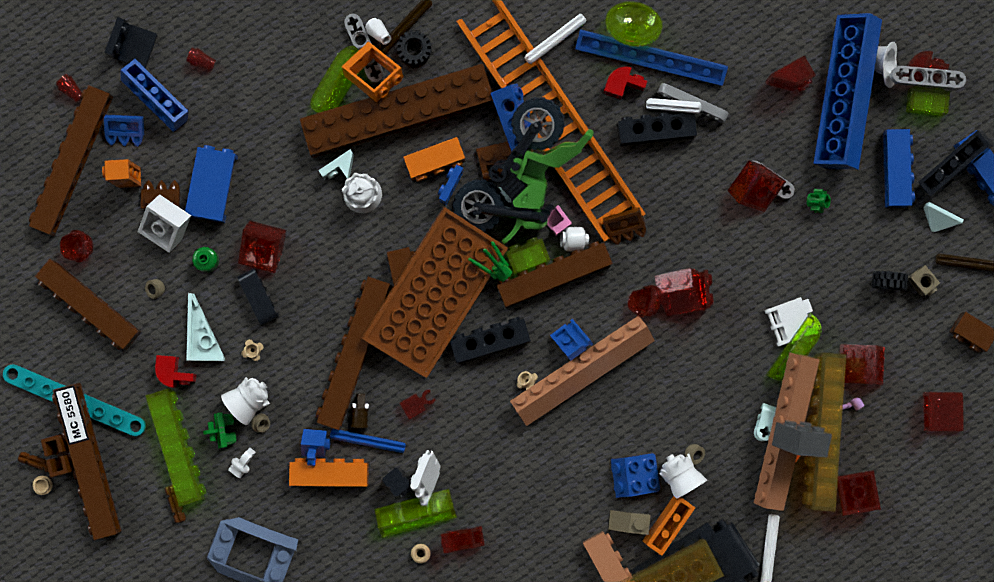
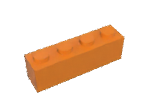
(329, 473)

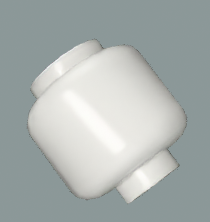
(574, 238)

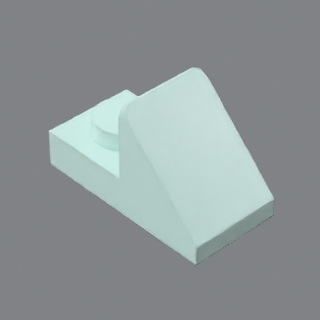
(343, 162)

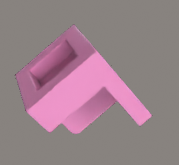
(558, 221)

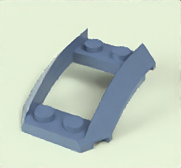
(224, 540)

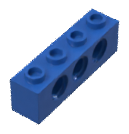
(154, 95)
(502, 103)

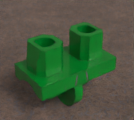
(223, 439)

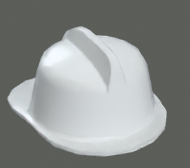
(886, 62)

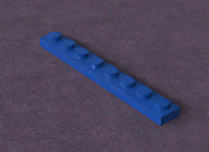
(652, 58)

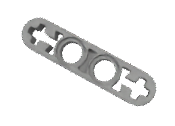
(359, 24)
(928, 77)
(707, 109)

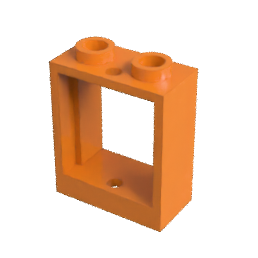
(361, 59)

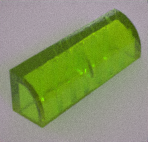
(412, 515)

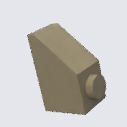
(629, 522)

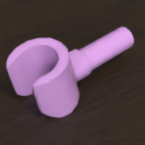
(856, 403)

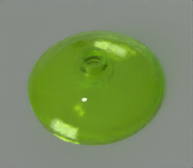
(633, 24)

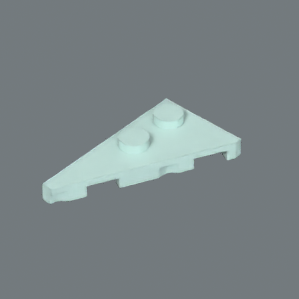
(200, 338)

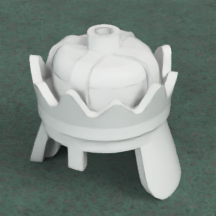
(362, 193)
(246, 400)
(681, 474)

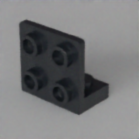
(130, 43)

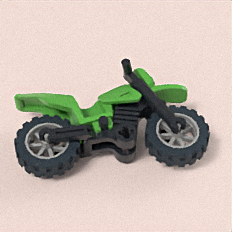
(521, 173)

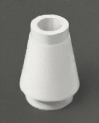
(378, 31)

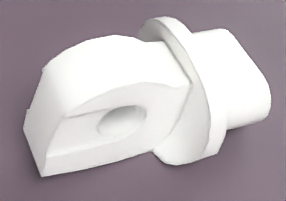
(239, 466)

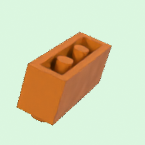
(434, 159)
(122, 173)
(668, 524)

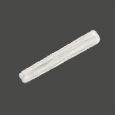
(555, 38)
(770, 547)

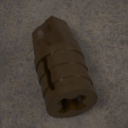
(359, 412)

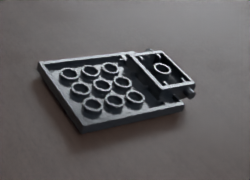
(726, 545)

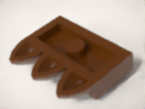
(148, 193)
(624, 224)

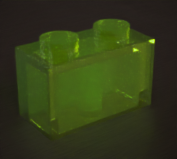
(928, 101)
(528, 255)

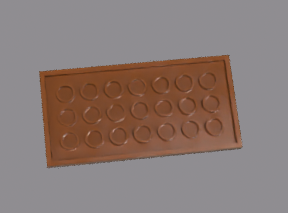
(433, 293)

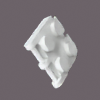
(789, 318)
(425, 477)

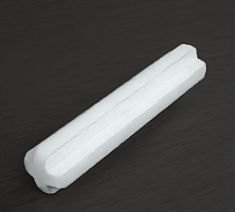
(673, 105)

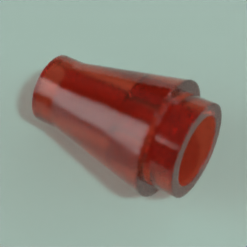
(200, 59)
(69, 87)

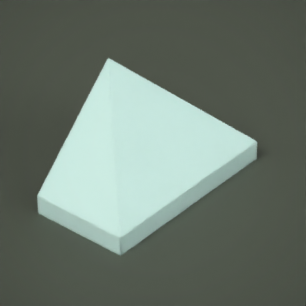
(940, 218)

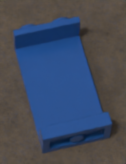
(210, 183)

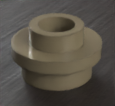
(263, 426)

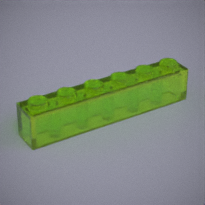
(175, 446)

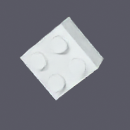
(164, 223)

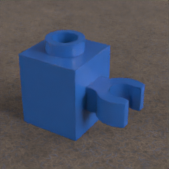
(314, 444)

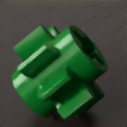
(818, 200)

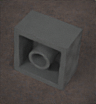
(802, 439)

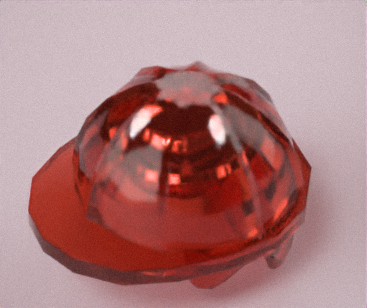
(76, 246)
(644, 301)

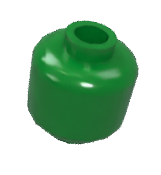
(210, 263)

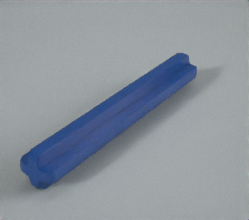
(367, 440)

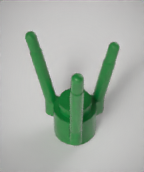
(500, 268)

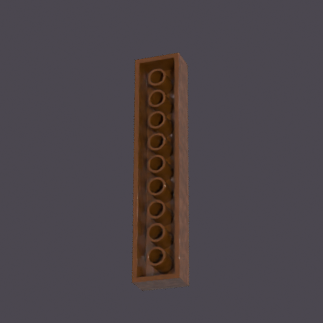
(397, 111)

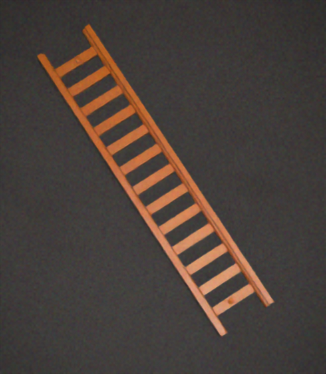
(566, 108)

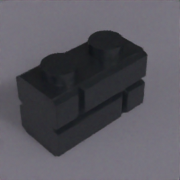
(398, 482)

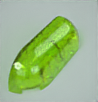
(333, 84)
(801, 343)

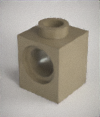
(915, 281)

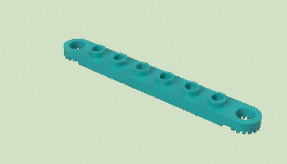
(97, 409)

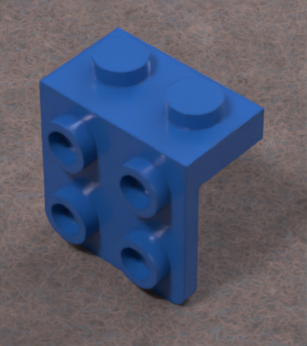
(635, 475)

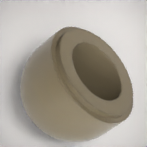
(159, 288)
(691, 449)

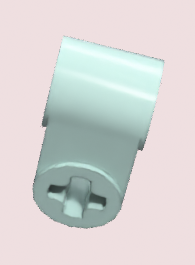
(764, 420)

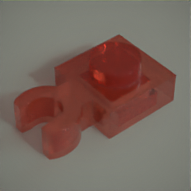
(414, 405)

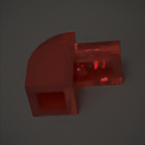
(924, 60)
(462, 539)

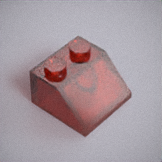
(793, 76)
(756, 186)
(261, 246)
(680, 291)
(858, 492)

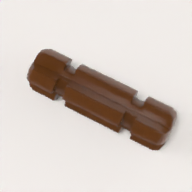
(33, 461)
(178, 515)

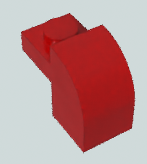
(620, 79)
(167, 372)

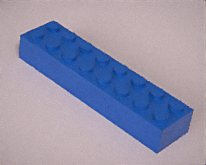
(848, 91)

